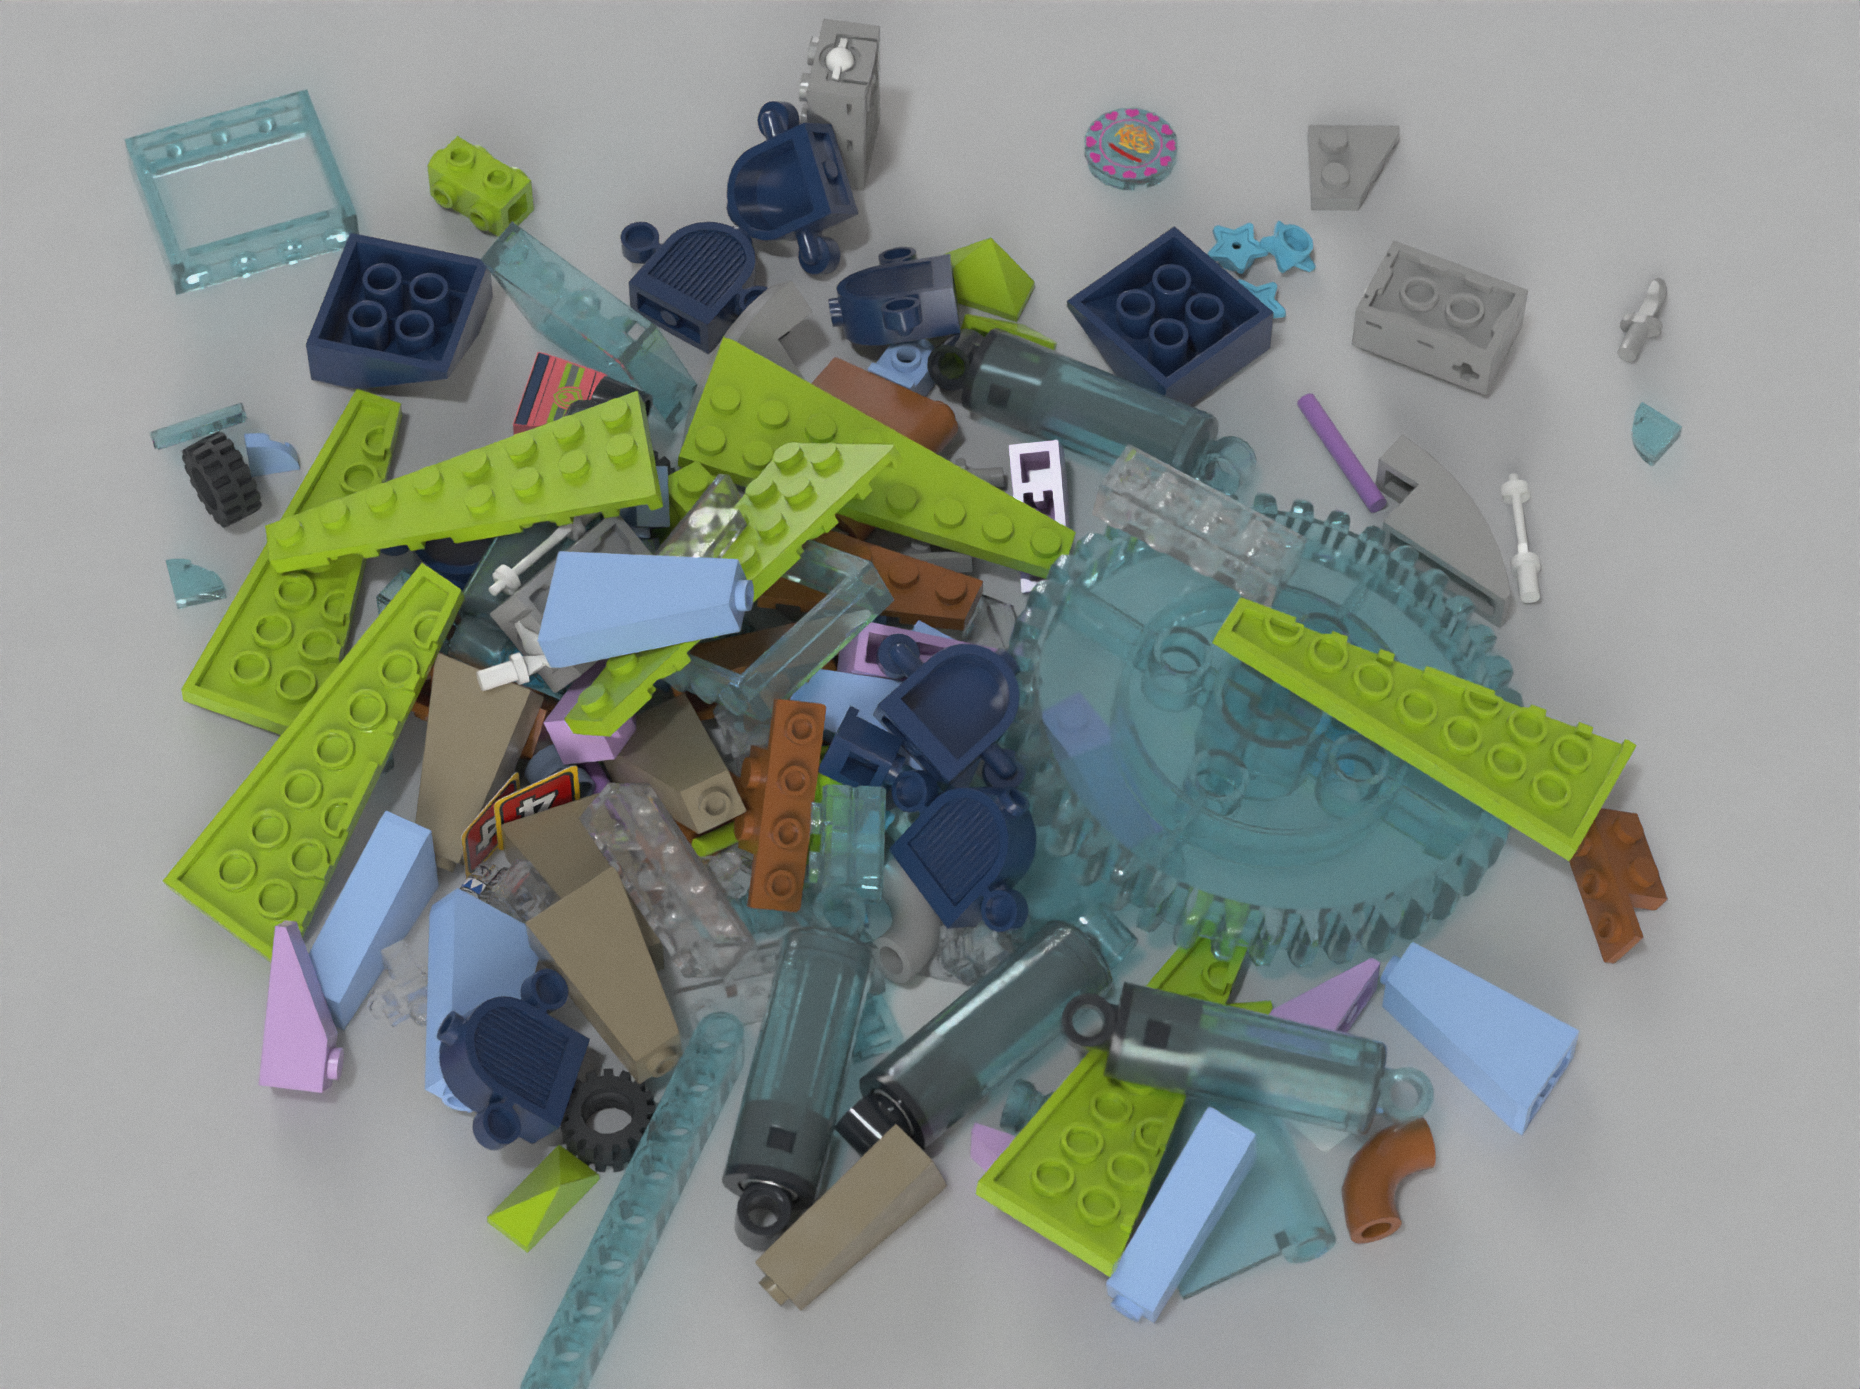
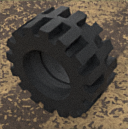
(221, 479)
(602, 1093)

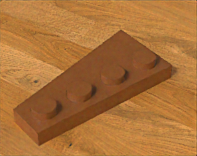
(918, 587)

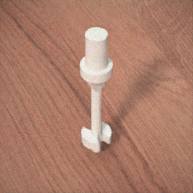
(1524, 564)
(507, 578)
(517, 669)

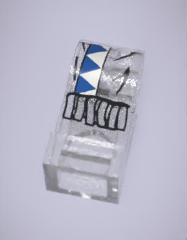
(510, 888)

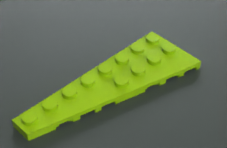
(759, 406)
(549, 473)
(782, 510)
(294, 625)
(1490, 751)
(297, 809)
(1099, 1140)

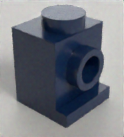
(862, 754)

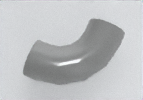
(913, 930)

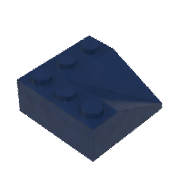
(397, 314)
(1173, 319)

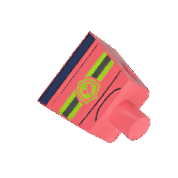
(552, 389)

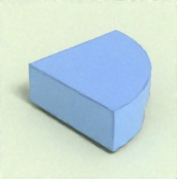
(269, 456)

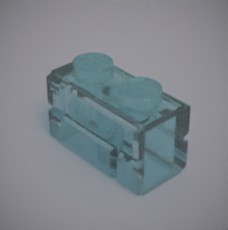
(850, 840)

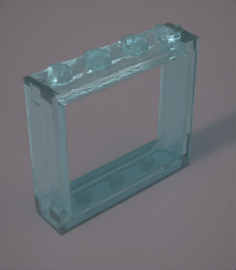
(227, 136)
(589, 322)
(852, 603)

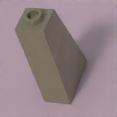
(468, 751)
(680, 765)
(567, 857)
(609, 973)
(850, 1219)

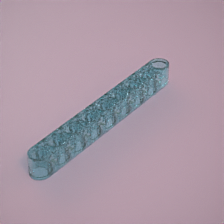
(643, 1198)

